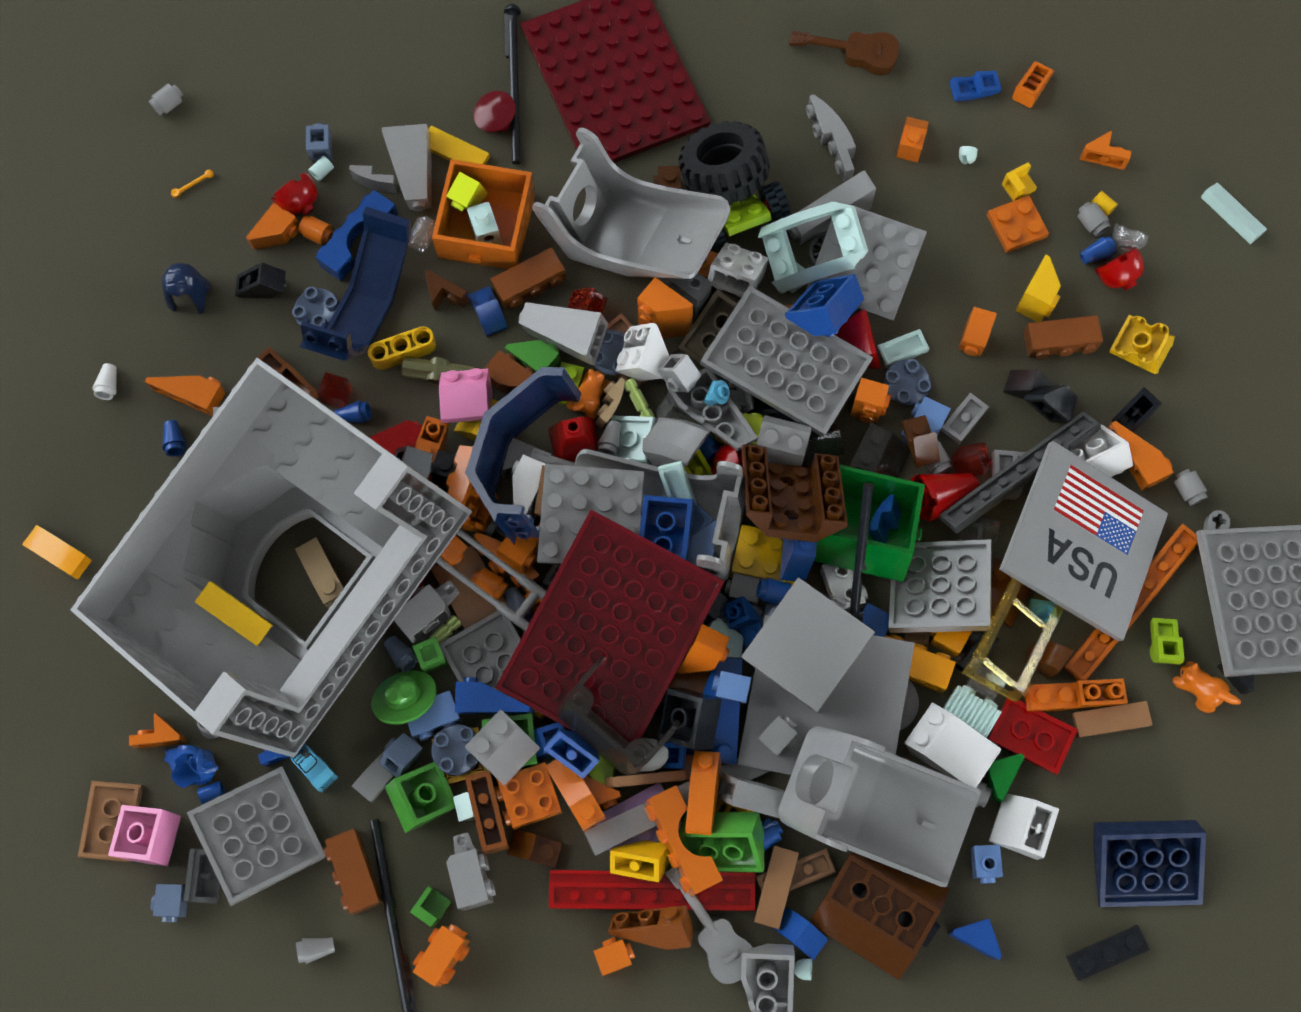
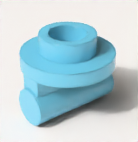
(717, 393)
(1041, 608)

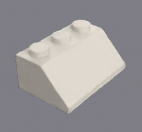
(1106, 452)

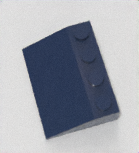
(1149, 863)

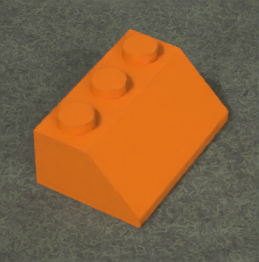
(666, 309)

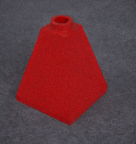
(859, 333)
(398, 436)
(572, 436)

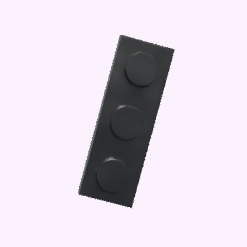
(1107, 953)

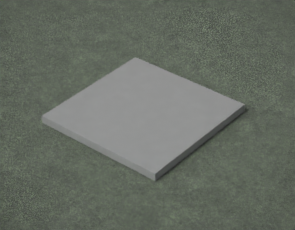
(863, 704)

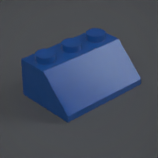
(826, 305)

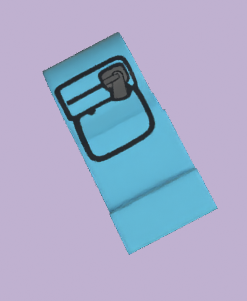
(314, 768)

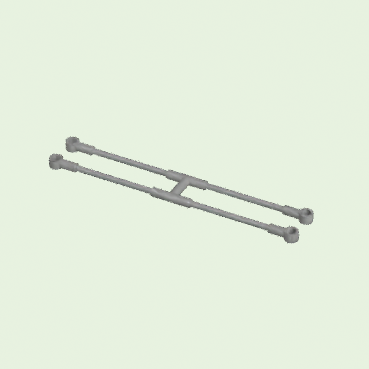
(516, 617)

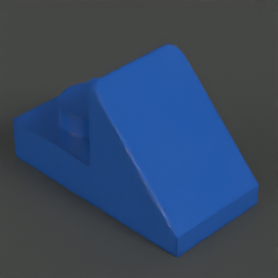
(488, 311)

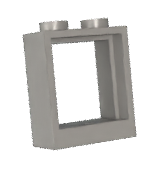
(750, 795)

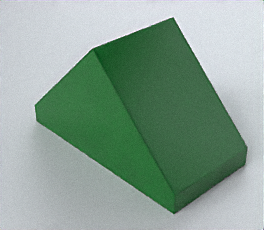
(1001, 775)

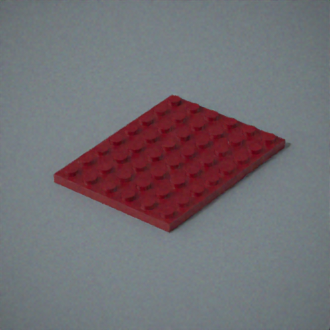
(615, 74)
(616, 601)

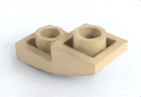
(612, 399)

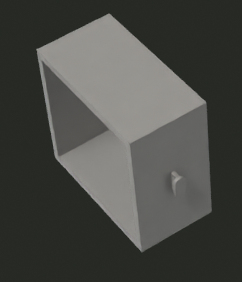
(808, 644)

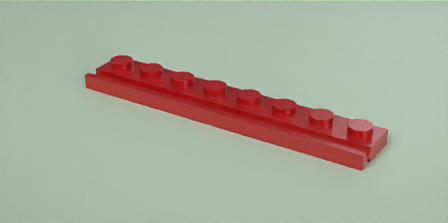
(611, 891)

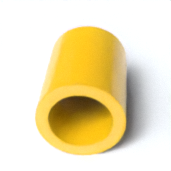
(1105, 203)

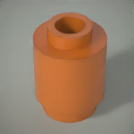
(315, 230)
(490, 582)

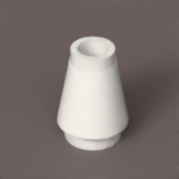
(106, 382)

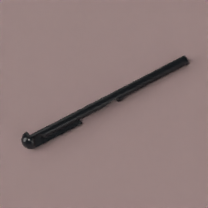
(511, 51)
(861, 551)
(400, 961)

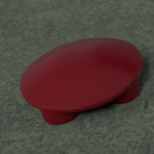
(494, 111)

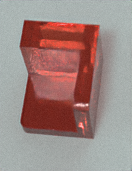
(334, 390)
(972, 459)

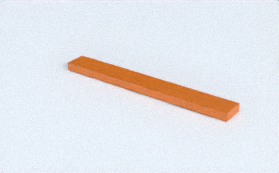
(1160, 571)

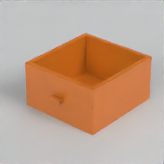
(511, 201)

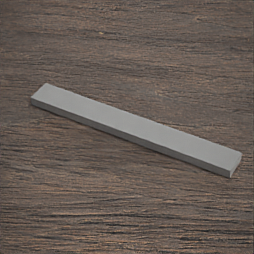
(636, 821)

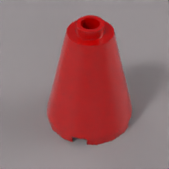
(943, 491)

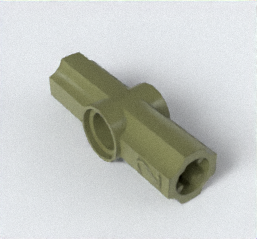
(429, 370)

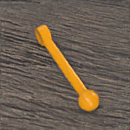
(176, 193)

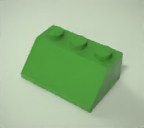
(734, 842)

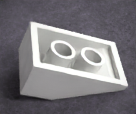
(526, 483)
(951, 746)

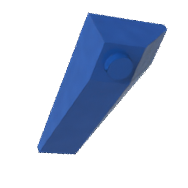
(728, 722)

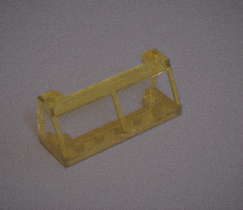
(1023, 686)

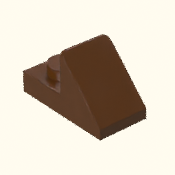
(442, 288)
(921, 441)
(535, 848)

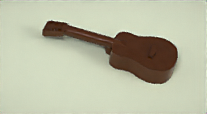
(871, 52)

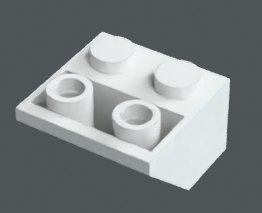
(642, 353)
(1024, 826)

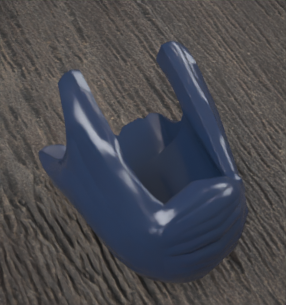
(182, 280)

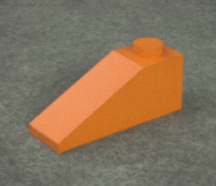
(190, 390)
(1148, 462)
(703, 792)
(576, 795)

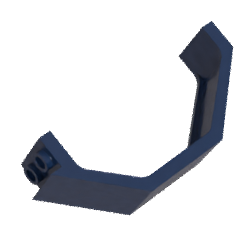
(369, 290)
(496, 432)

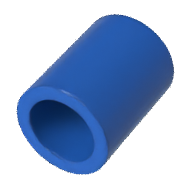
(210, 792)

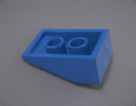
(668, 523)

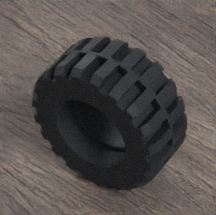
(728, 143)

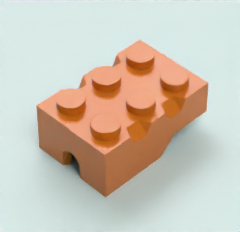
(464, 492)

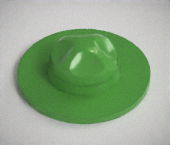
(404, 697)

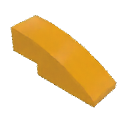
(57, 552)

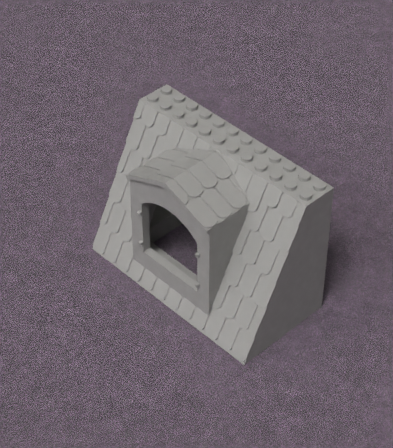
(243, 482)

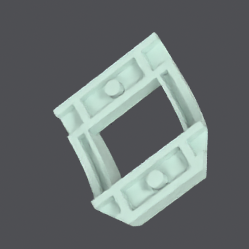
(781, 255)

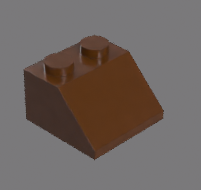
(999, 584)

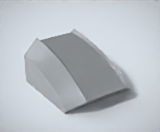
(673, 441)

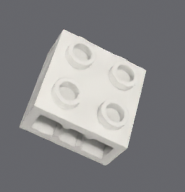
(737, 269)

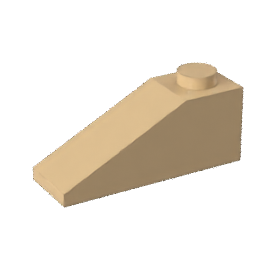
(320, 571)

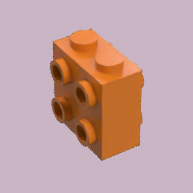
(529, 797)
(442, 954)

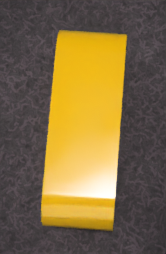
(390, 345)

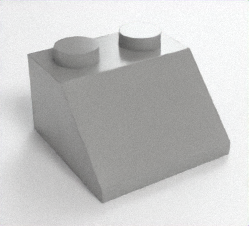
(784, 440)
(502, 747)

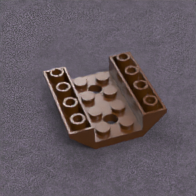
(812, 498)
(871, 923)

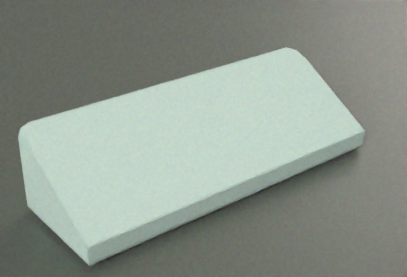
(1233, 213)

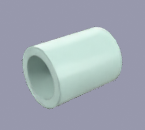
(321, 168)

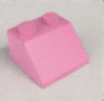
(464, 395)
(144, 835)

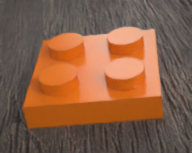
(1017, 224)

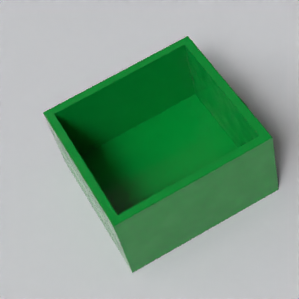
(882, 559)

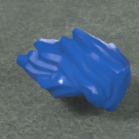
(191, 765)

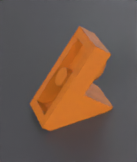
(1101, 153)
(163, 735)

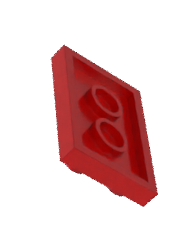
(1033, 734)

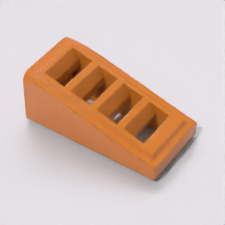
(1032, 84)

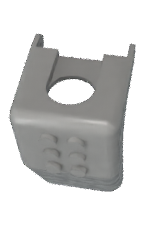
(630, 222)
(718, 494)
(877, 804)

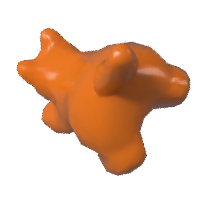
(591, 391)
(1208, 690)

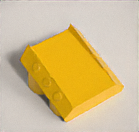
(1143, 343)

